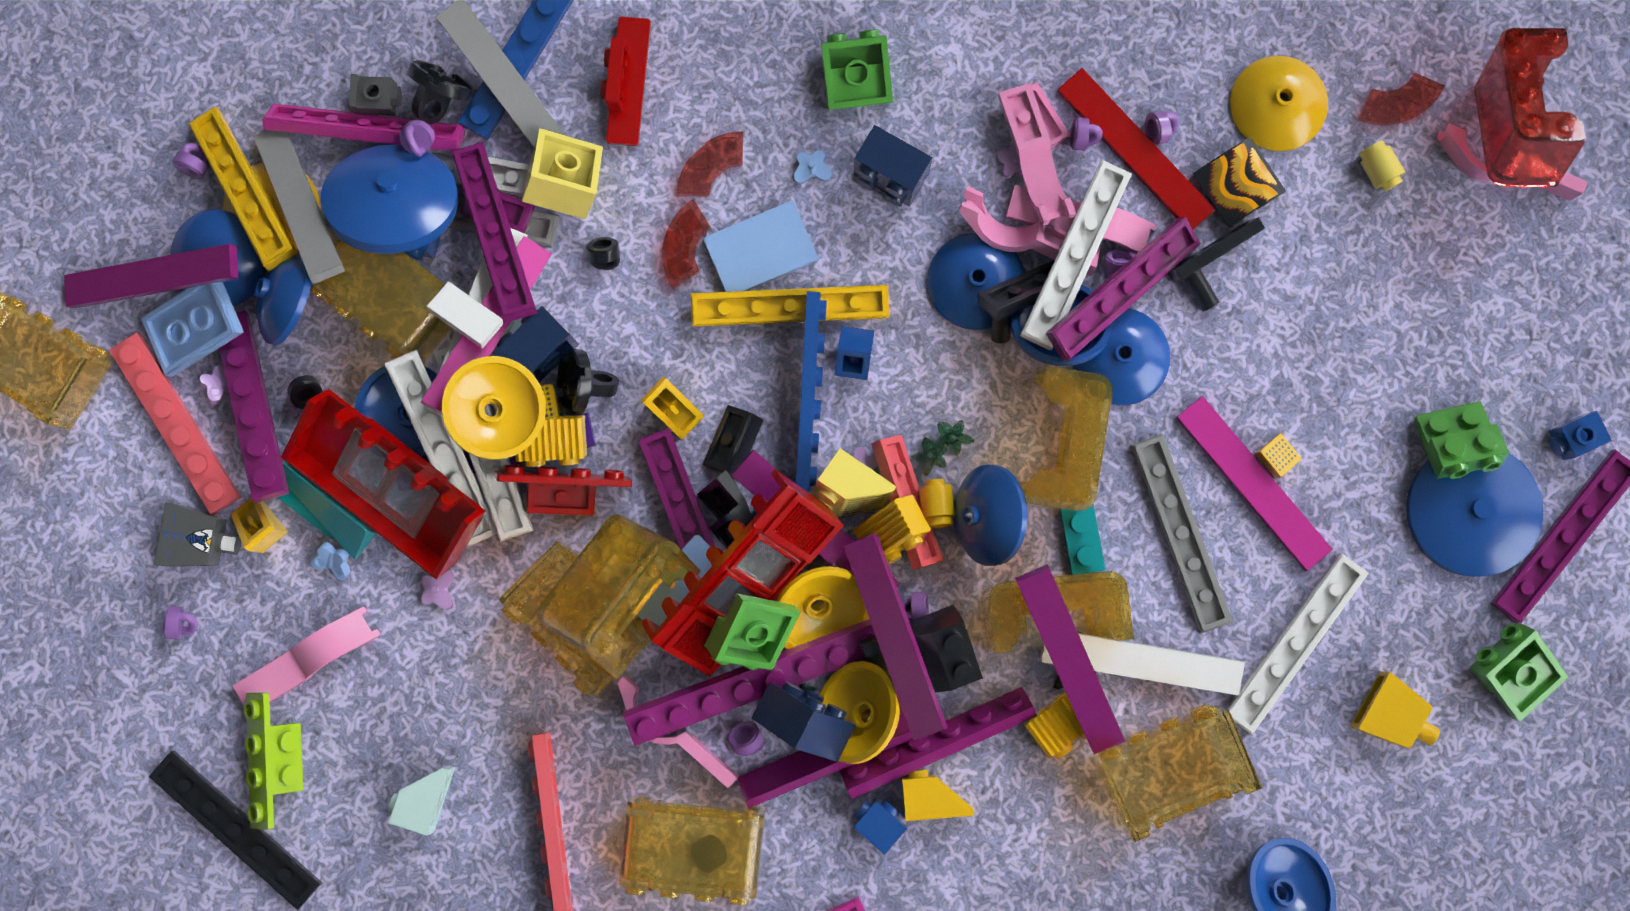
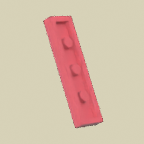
(897, 469)

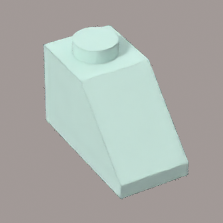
(421, 802)

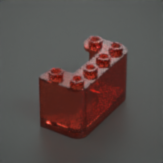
(1517, 134)

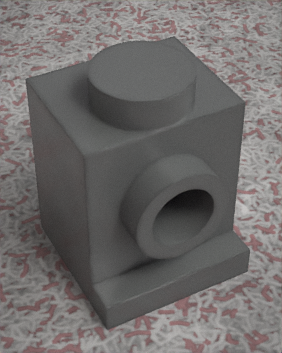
(382, 104)

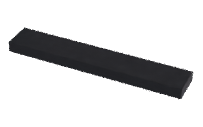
(233, 829)

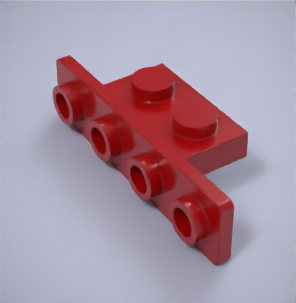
(626, 80)
(561, 492)

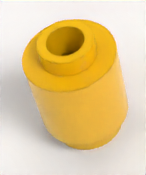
(937, 503)

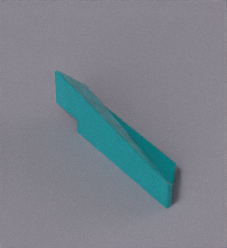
(325, 513)

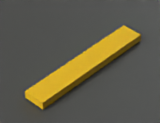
(242, 189)
(787, 305)

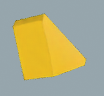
(672, 407)
(257, 526)

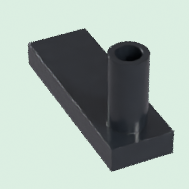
(1190, 268)
(1011, 297)

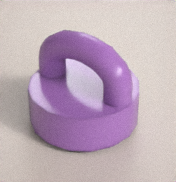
(1161, 126)
(1080, 134)
(417, 137)
(190, 164)
(1115, 260)
(919, 605)
(174, 620)
(746, 739)

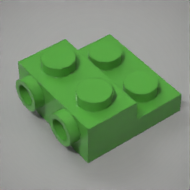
(856, 70)
(1461, 440)
(752, 632)
(1519, 670)

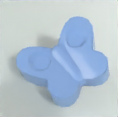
(812, 166)
(333, 559)

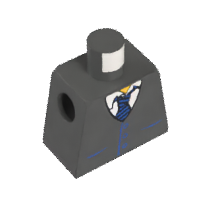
(193, 538)

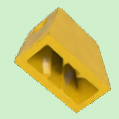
(1395, 713)

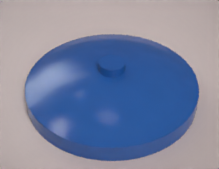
(389, 199)
(1478, 520)

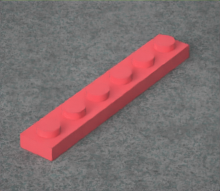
(175, 423)
(549, 820)

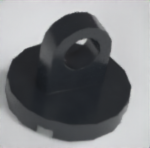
(435, 86)
(581, 382)

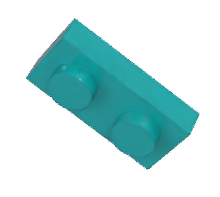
(1082, 541)

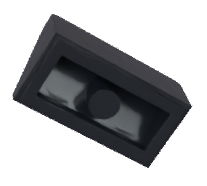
(732, 440)

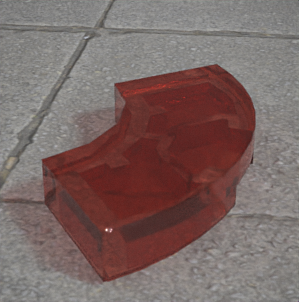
(1400, 104)
(709, 162)
(681, 244)

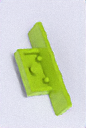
(272, 760)

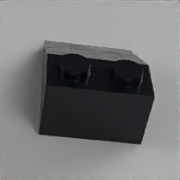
(943, 647)

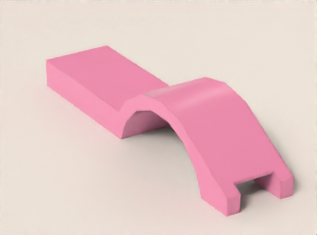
(1455, 145)
(1034, 154)
(1123, 228)
(1037, 237)
(308, 656)
(686, 740)

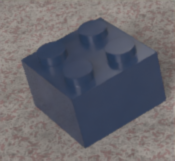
(891, 166)
(537, 344)
(804, 720)

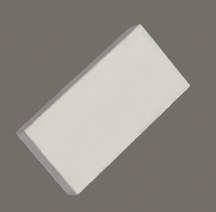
(465, 315)

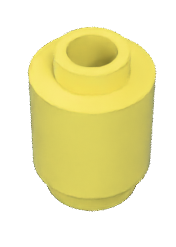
(1382, 166)

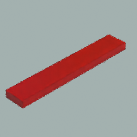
(1135, 149)

